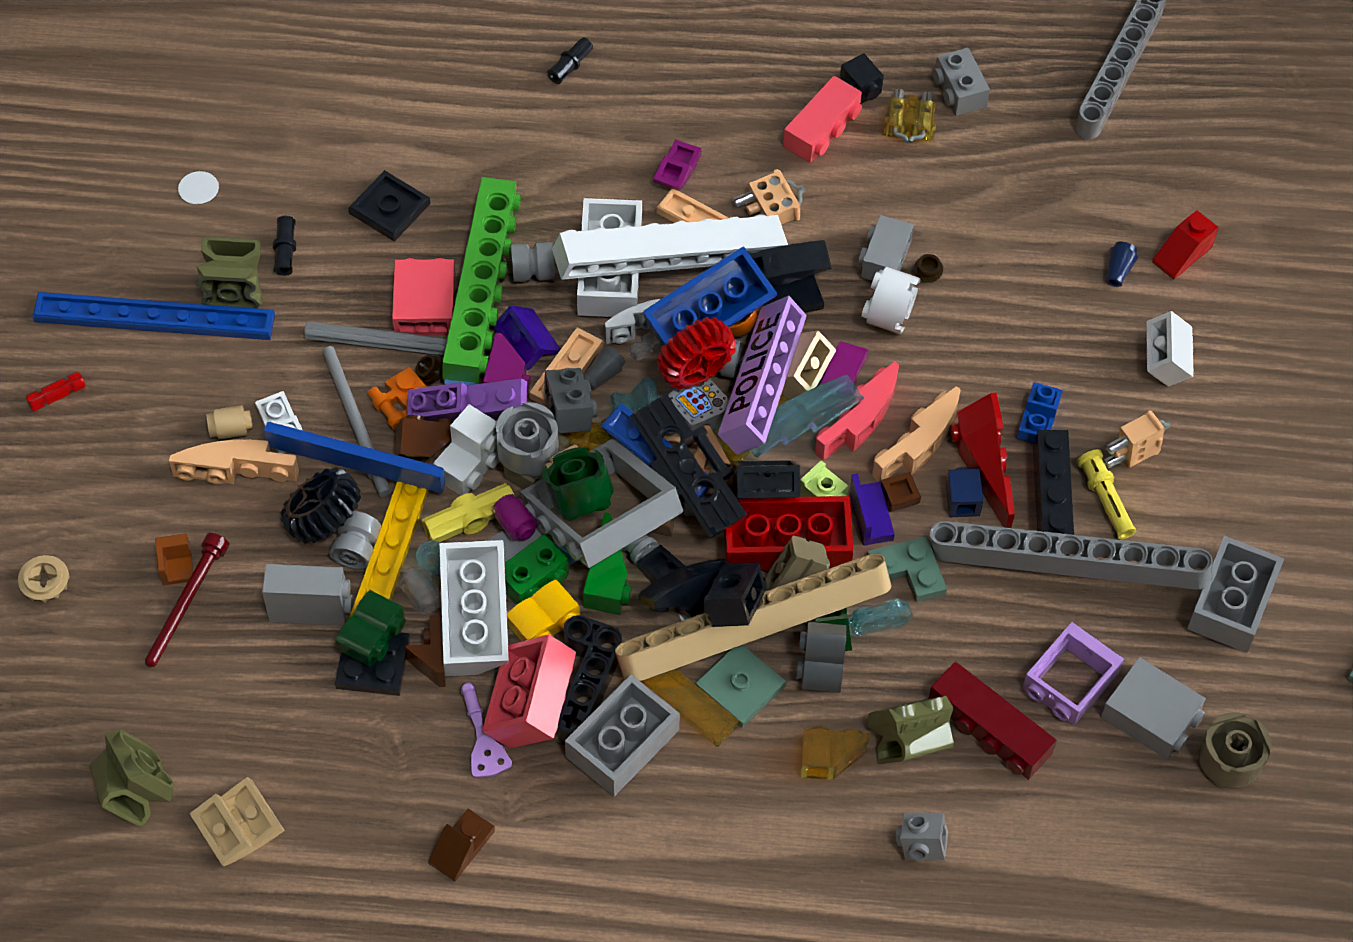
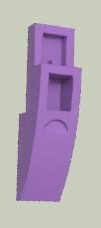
(451, 399)

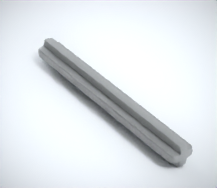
(375, 338)

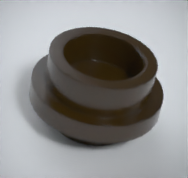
(928, 268)
(429, 369)

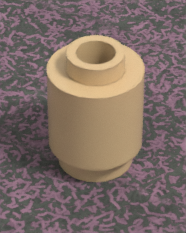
(229, 422)

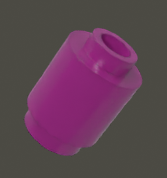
(515, 518)

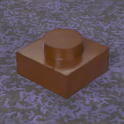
(900, 491)

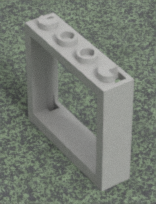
(623, 530)

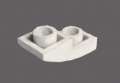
(623, 325)
(277, 410)

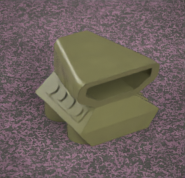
(230, 272)
(912, 729)
(129, 777)

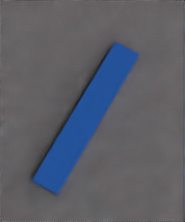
(355, 457)

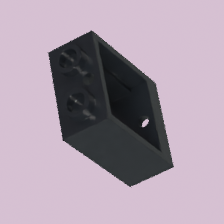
(766, 479)

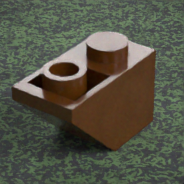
(421, 438)

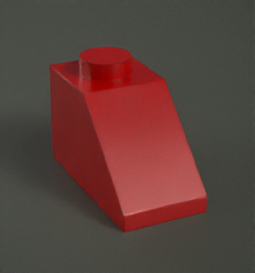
(1186, 244)

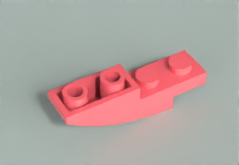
(861, 419)

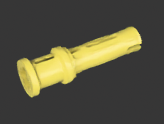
(1098, 483)

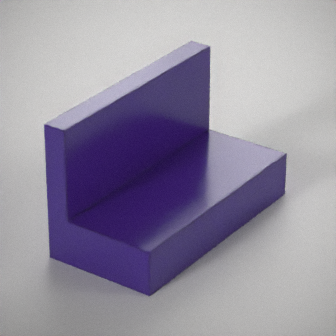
(526, 334)
(870, 512)

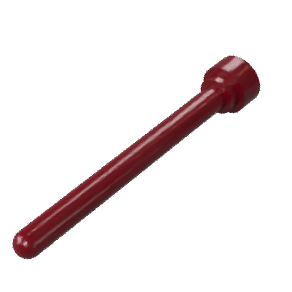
(213, 548)

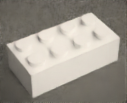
(612, 293)

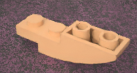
(926, 435)
(222, 460)

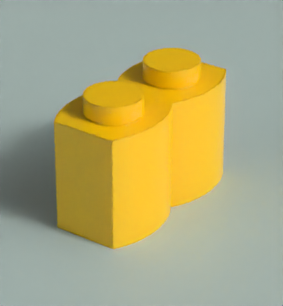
(542, 612)

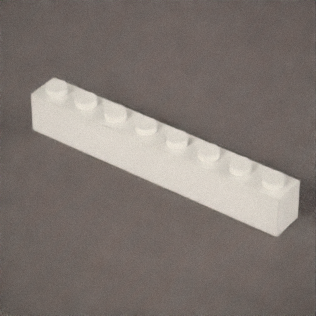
(662, 246)

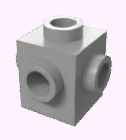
(923, 836)

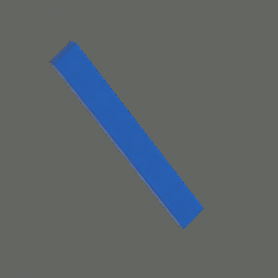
(154, 316)

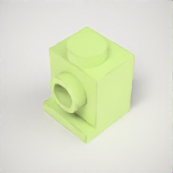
(819, 477)

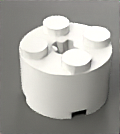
(891, 300)

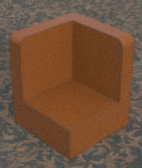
(174, 559)

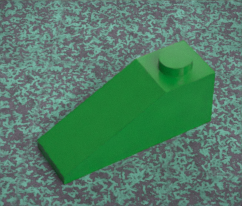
(607, 582)

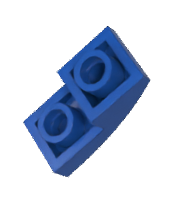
(1039, 411)

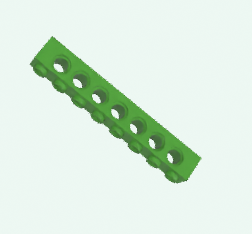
(480, 280)

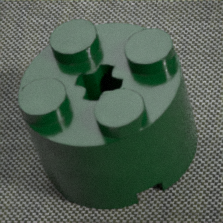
(578, 483)

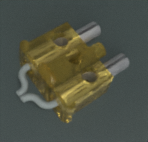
(910, 118)

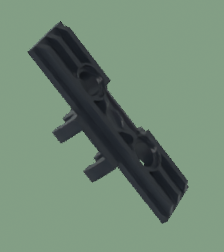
(682, 469)

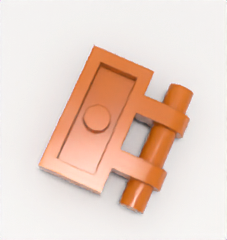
(398, 393)

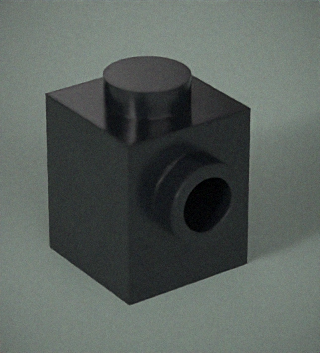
(864, 76)

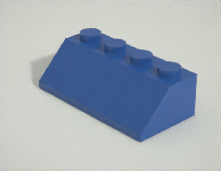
(723, 291)

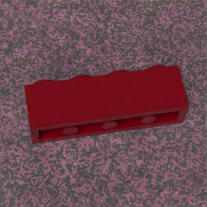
(994, 721)

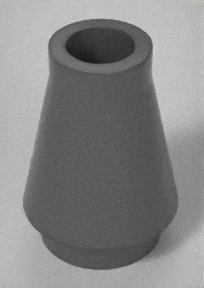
(605, 366)

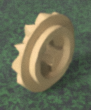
(32, 572)

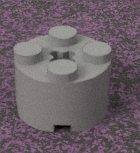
(526, 438)

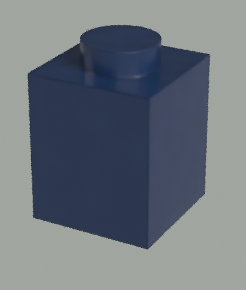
(964, 492)

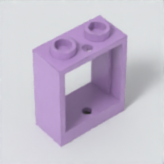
(1090, 652)

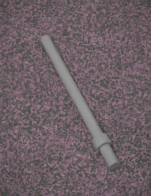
(353, 413)

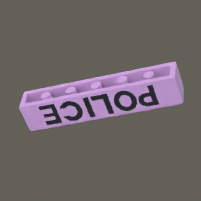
(762, 375)

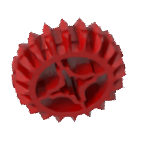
(696, 353)

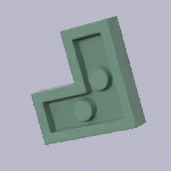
(918, 564)

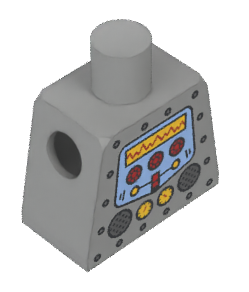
(701, 405)

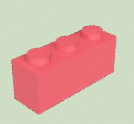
(822, 119)

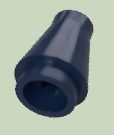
(1121, 260)

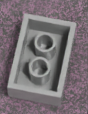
(1237, 594)
(622, 735)

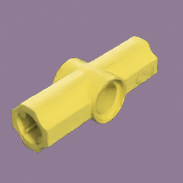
(466, 514)

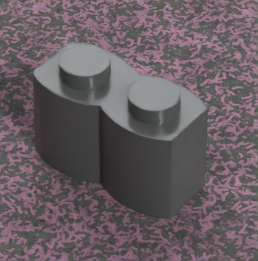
(823, 657)

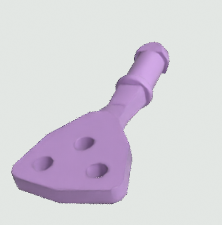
(484, 742)

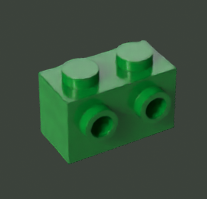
(534, 568)

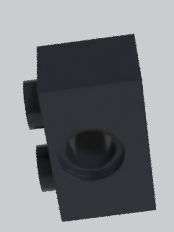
(735, 594)

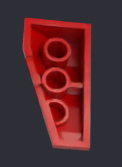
(979, 444)

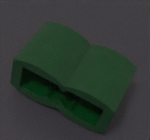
(371, 628)

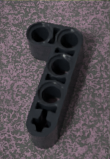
(594, 658)

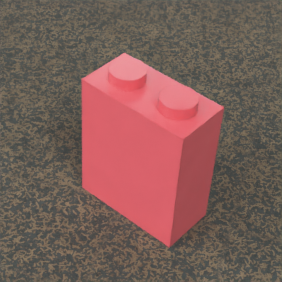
(423, 296)

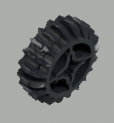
(320, 505)

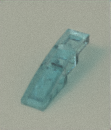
(810, 410)

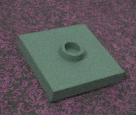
(741, 684)

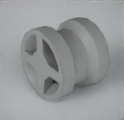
(640, 547)

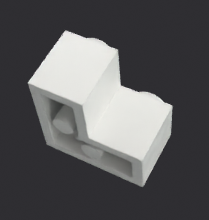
(470, 452)

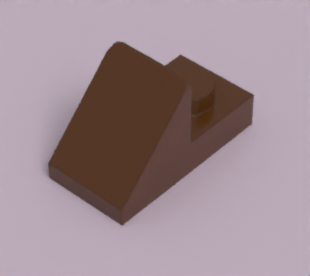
(429, 657)
(460, 844)

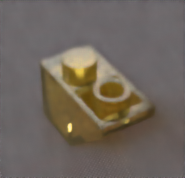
(830, 752)

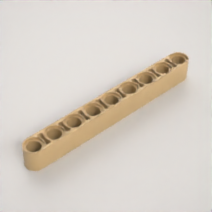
(777, 611)

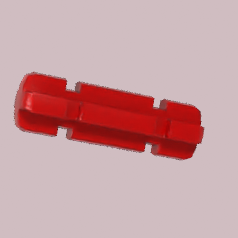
(55, 391)

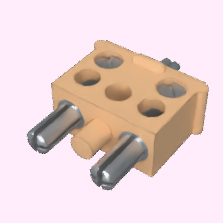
(772, 197)
(1137, 441)

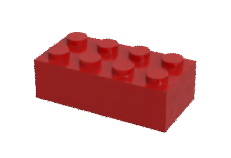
(775, 520)

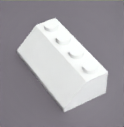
(473, 607)

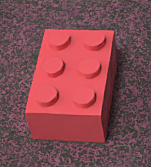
(529, 692)

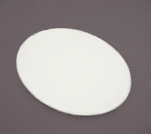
(198, 187)

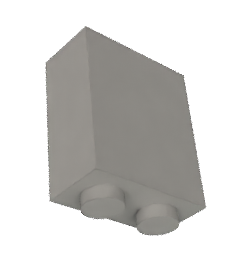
(306, 594)
(1154, 708)

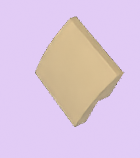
(236, 822)

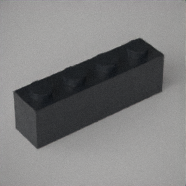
(1053, 482)

